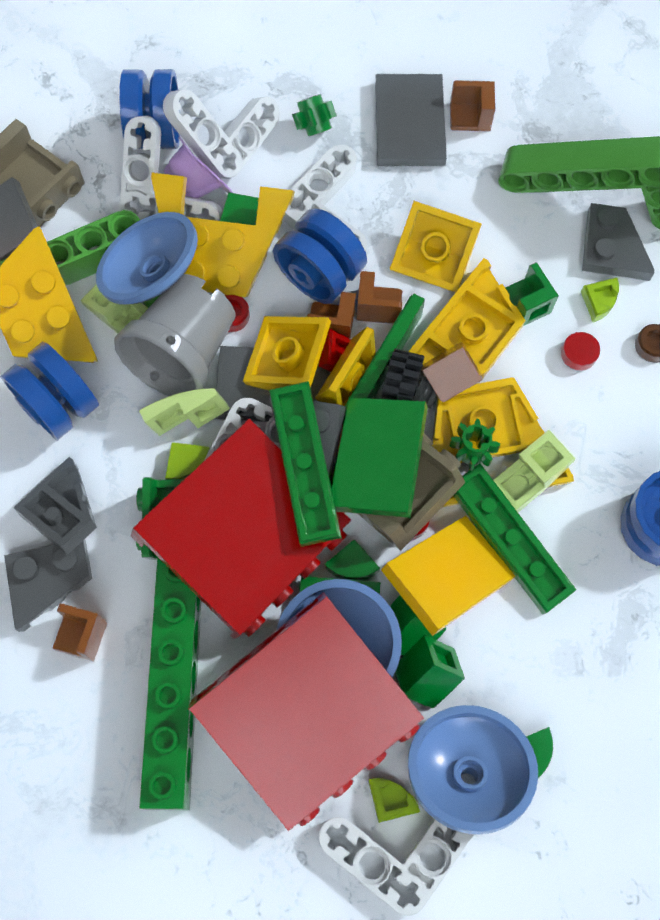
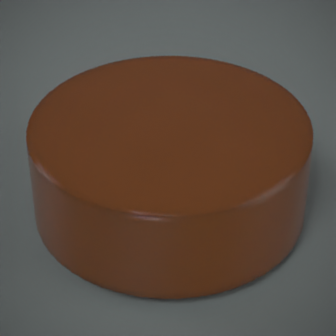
(648, 343)

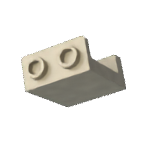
(41, 174)
(435, 484)

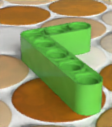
(586, 166)
(76, 244)

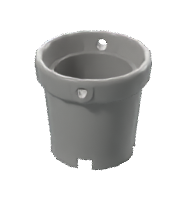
(176, 337)

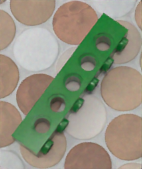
(170, 689)

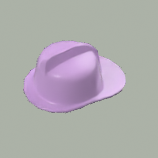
(199, 177)

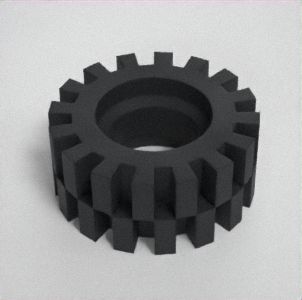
(402, 376)

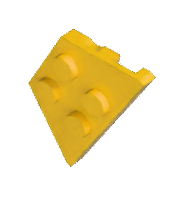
(38, 305)
(478, 317)

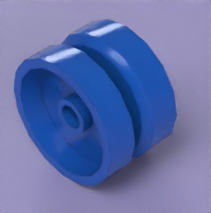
(142, 99)
(320, 255)
(54, 387)
(642, 520)

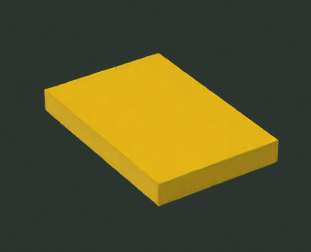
(448, 574)

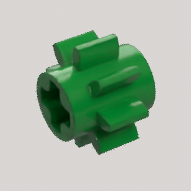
(314, 115)
(483, 440)

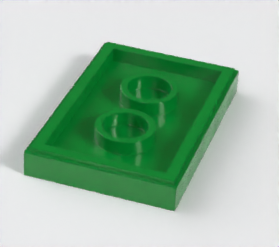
(379, 456)

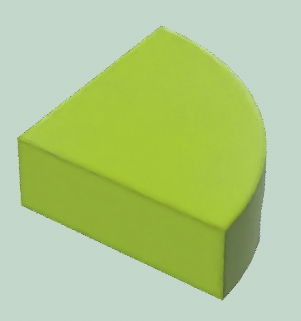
(600, 297)
(184, 460)
(391, 800)

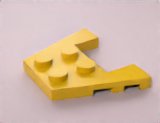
(227, 252)
(496, 405)

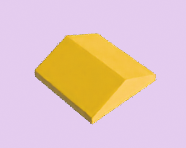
(435, 246)
(286, 351)
(349, 369)

